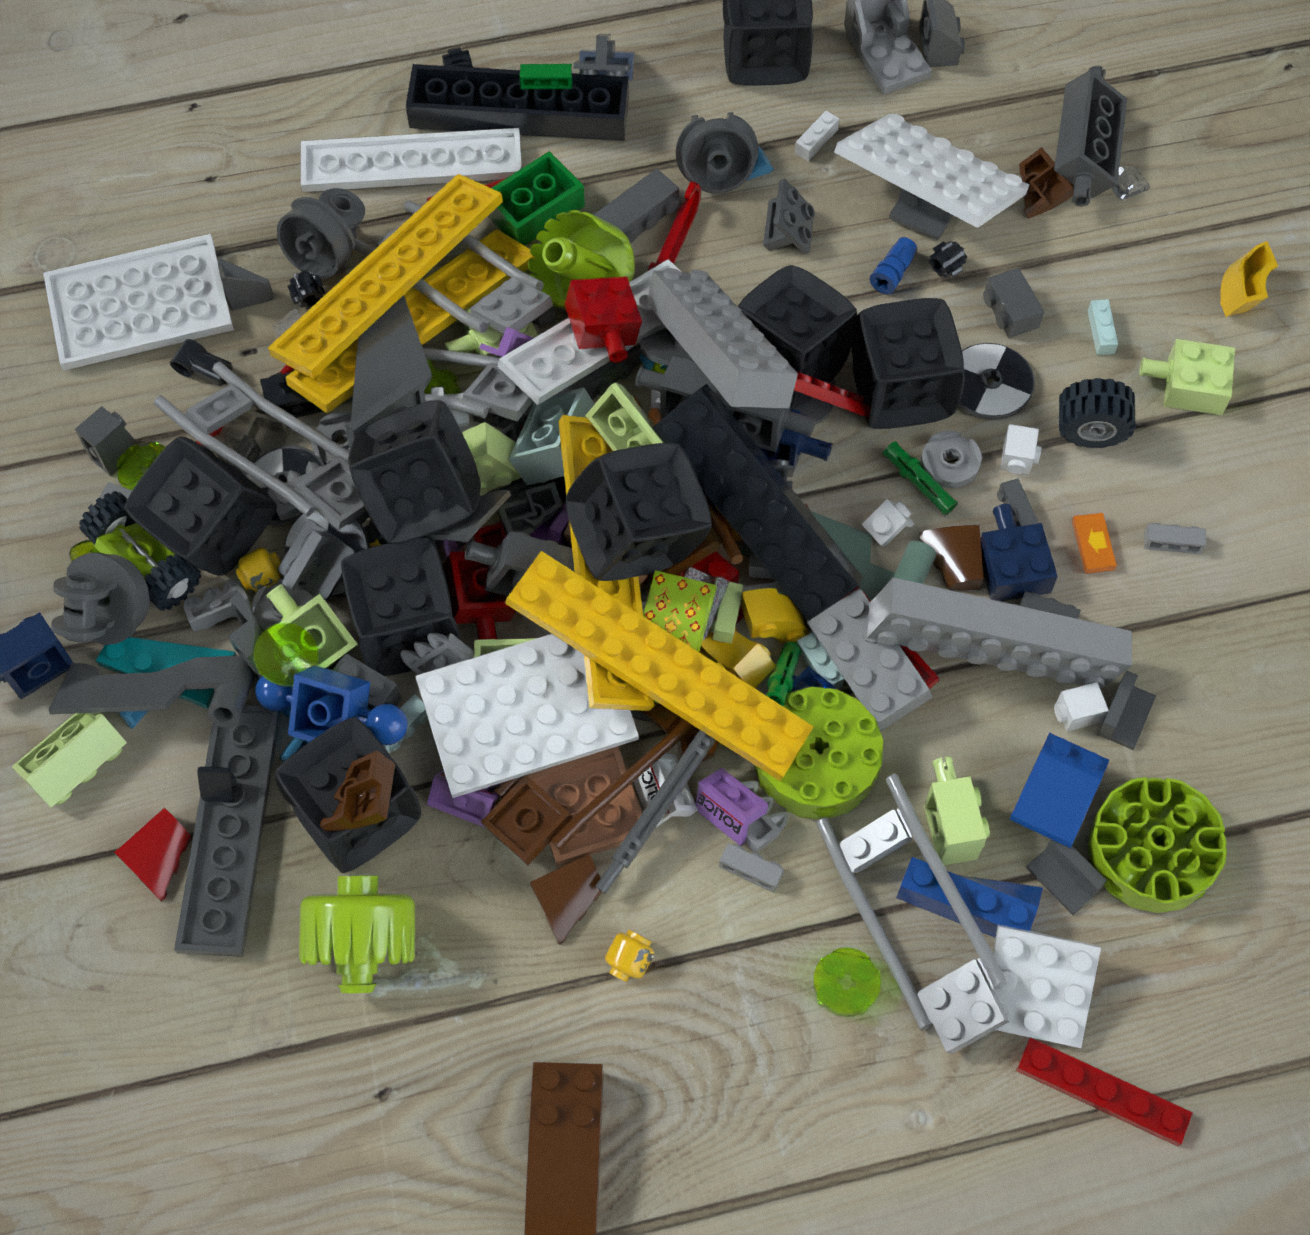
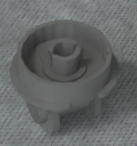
(713, 137)
(321, 231)
(101, 599)

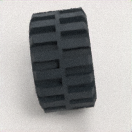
(1097, 413)

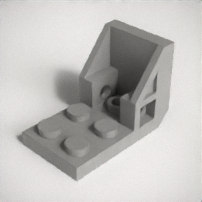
(882, 42)

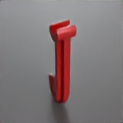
(680, 226)

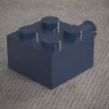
(794, 444)
(1016, 558)
(31, 656)

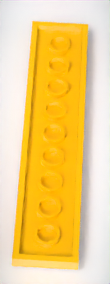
(384, 276)
(461, 280)
(579, 447)
(659, 665)

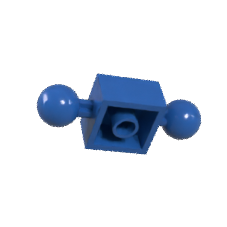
(327, 698)

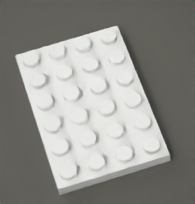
(933, 169)
(137, 302)
(516, 714)

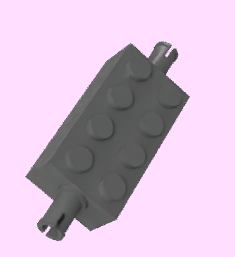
(1090, 135)
(761, 424)
(514, 556)

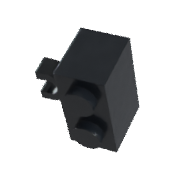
(279, 393)

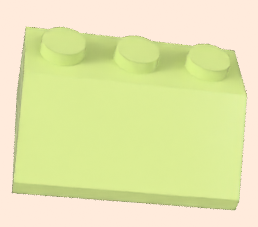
(622, 420)
(69, 756)

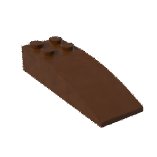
(564, 1149)

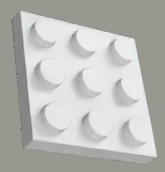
(1046, 984)

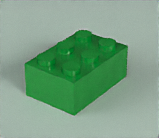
(536, 196)

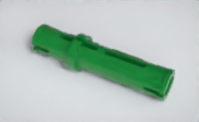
(904, 462)
(786, 663)

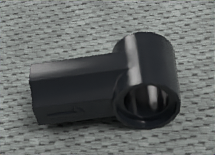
(195, 360)

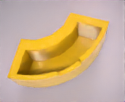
(1245, 280)
(772, 615)
(743, 657)

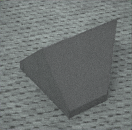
(243, 287)

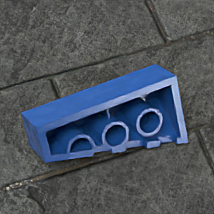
(988, 900)

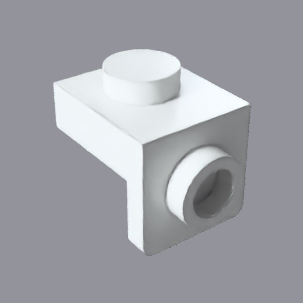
(888, 521)

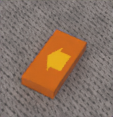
(1094, 543)

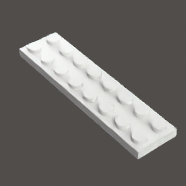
(409, 159)
(555, 361)

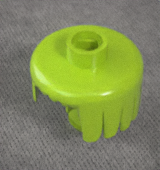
(579, 249)
(359, 928)

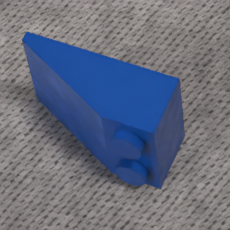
(1059, 790)

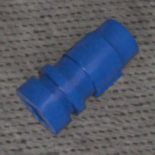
(890, 270)

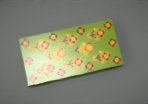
(680, 607)

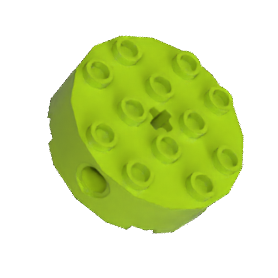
(848, 760)
(1162, 813)

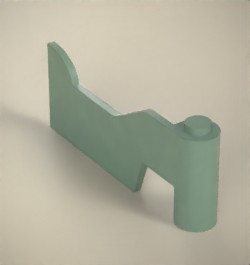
(857, 547)

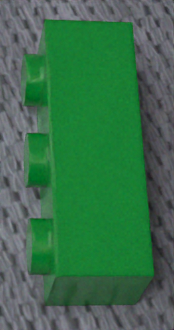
(546, 76)

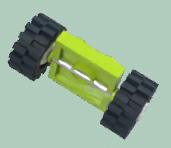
(115, 532)

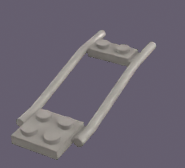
(510, 305)
(488, 393)
(326, 491)
(963, 1001)

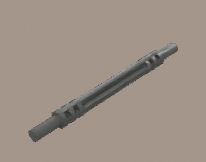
(656, 809)

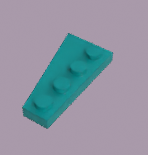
(150, 656)

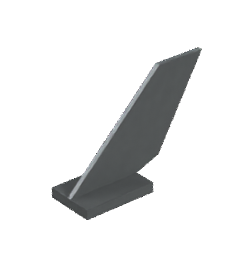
(388, 369)

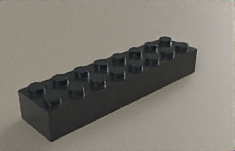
(493, 99)
(759, 503)

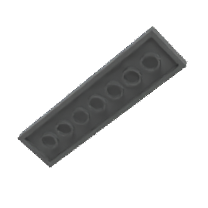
(228, 839)

